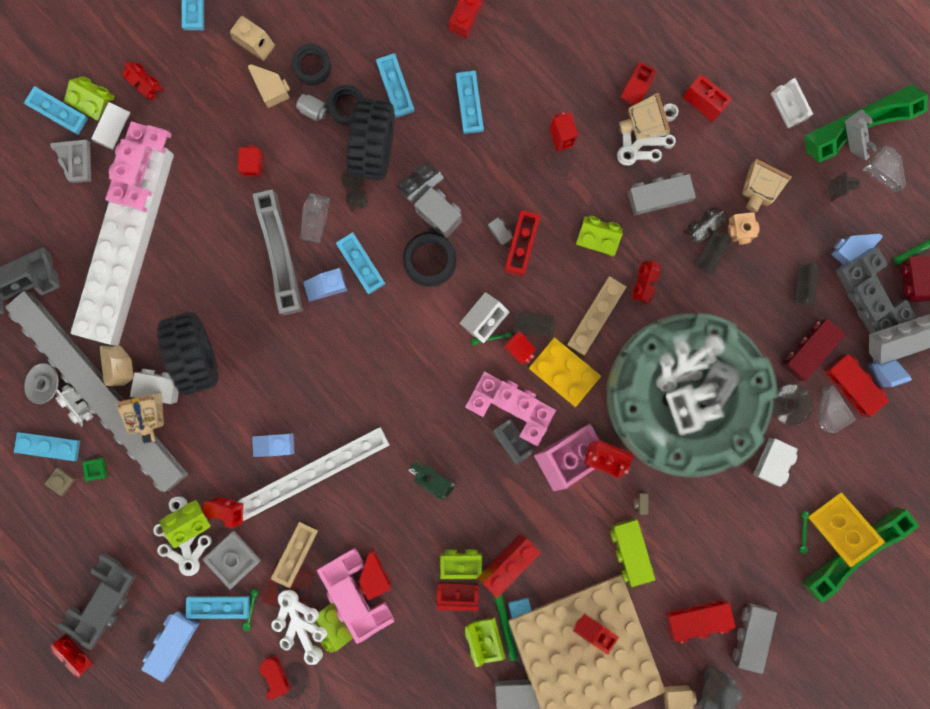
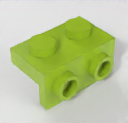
(87, 97)
(600, 235)
(184, 524)
(461, 565)
(337, 631)
(484, 641)

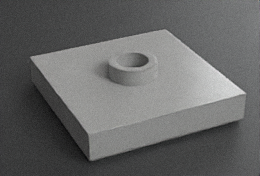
(231, 560)

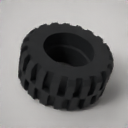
(370, 139)
(187, 353)

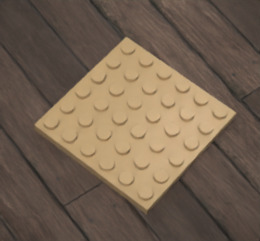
(572, 671)

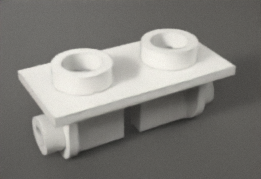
(68, 399)

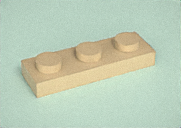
(294, 555)

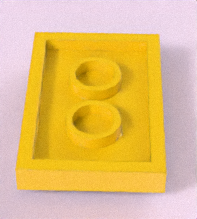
(564, 372)
(846, 530)

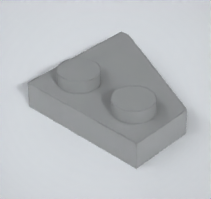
(75, 159)

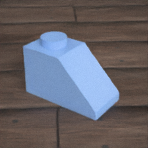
(854, 246)
(325, 285)
(888, 374)
(273, 445)

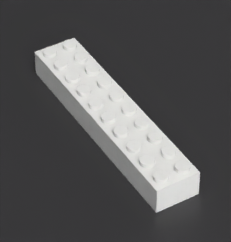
(119, 260)

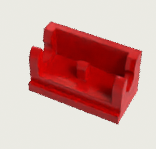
(707, 97)
(608, 459)
(457, 597)

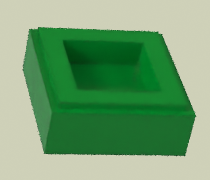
(94, 469)

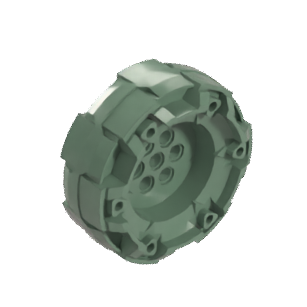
(649, 425)

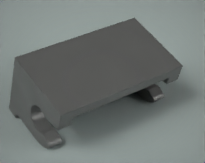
(513, 444)

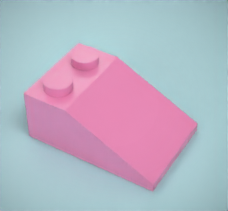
(565, 459)

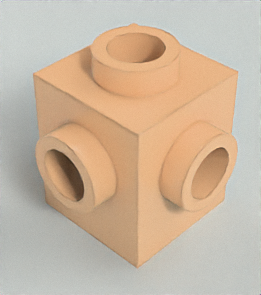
(743, 228)

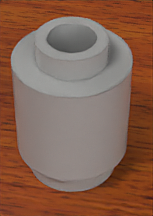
(312, 107)

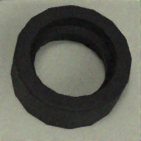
(305, 50)
(334, 95)

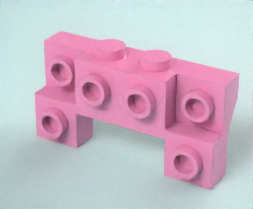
(131, 163)
(518, 403)
(350, 603)

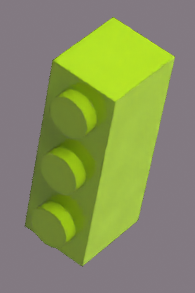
(632, 552)

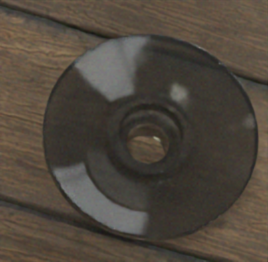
(801, 403)

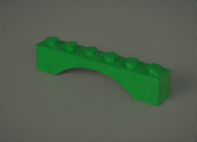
(898, 106)
(832, 575)

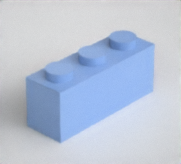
(169, 646)

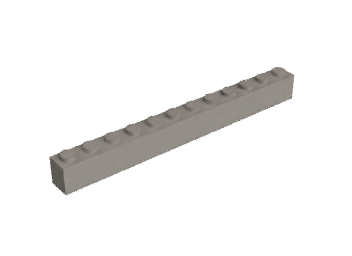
(89, 385)

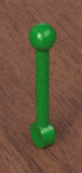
(474, 341)
(803, 549)
(247, 625)

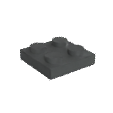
(419, 182)

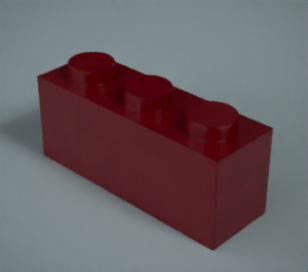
(813, 349)

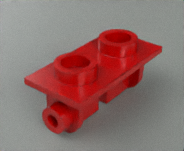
(135, 73)
(648, 272)
(76, 660)

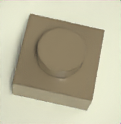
(60, 481)
(641, 503)

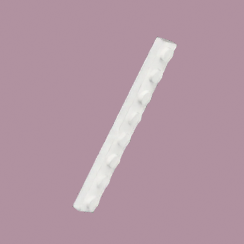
(313, 473)

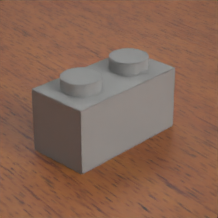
(500, 232)

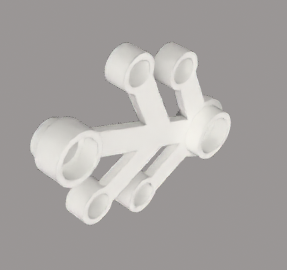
(654, 141)
(668, 380)
(186, 550)
(289, 604)

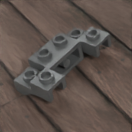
(28, 272)
(868, 294)
(101, 611)
(719, 690)

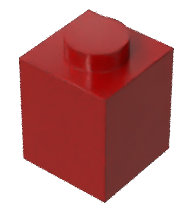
(250, 161)

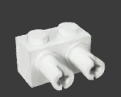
(686, 409)

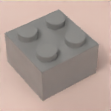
(438, 212)

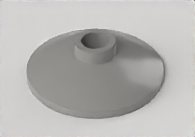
(41, 383)

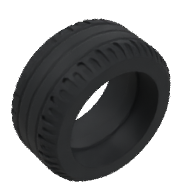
(414, 244)

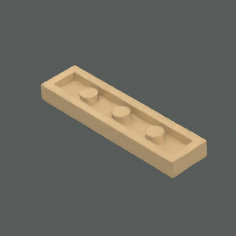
(596, 316)

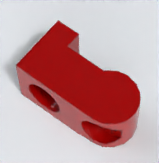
(225, 510)
(275, 676)

